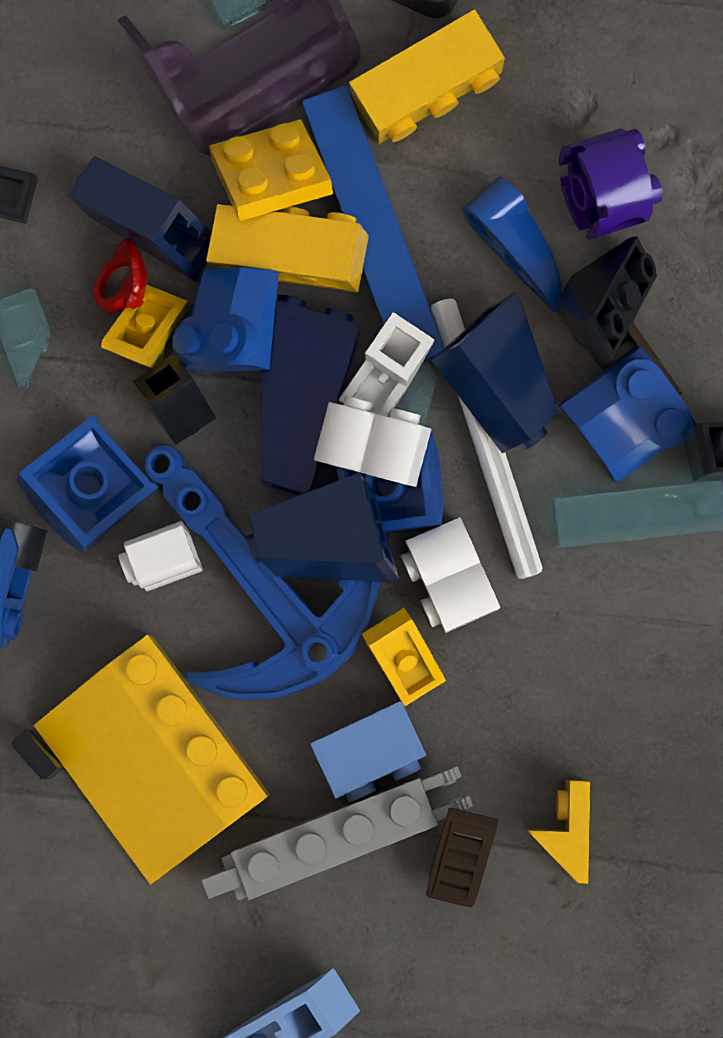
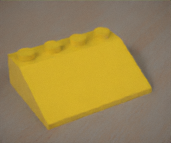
(151, 758)

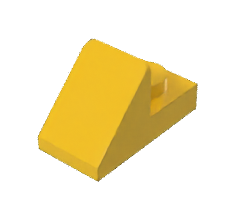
(143, 331)
(403, 656)
(569, 845)

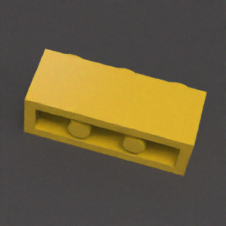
(427, 78)
(292, 243)

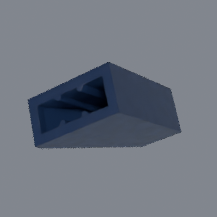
(144, 214)
(500, 375)
(325, 535)

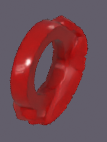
(133, 290)

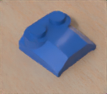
(229, 321)
(629, 413)
(85, 485)
(405, 505)

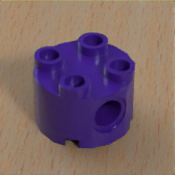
(608, 182)

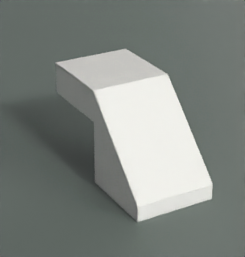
(389, 365)

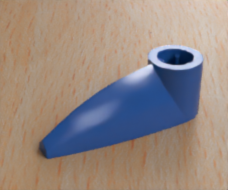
(508, 228)

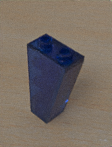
(305, 374)

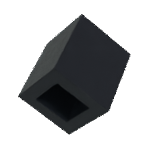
(174, 399)

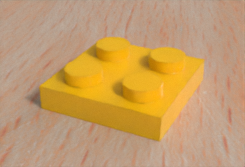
(270, 170)

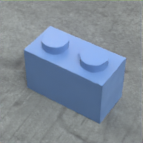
(369, 751)

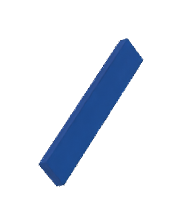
(364, 196)

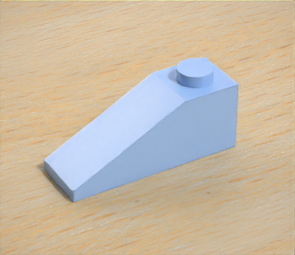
(310, 1011)

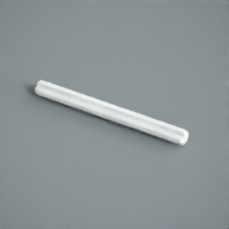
(494, 465)

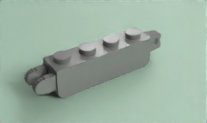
(333, 838)

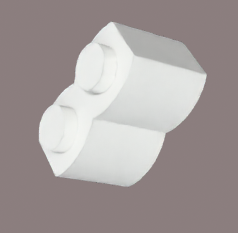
(373, 442)
(160, 557)
(451, 576)

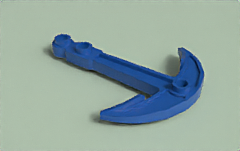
(282, 606)

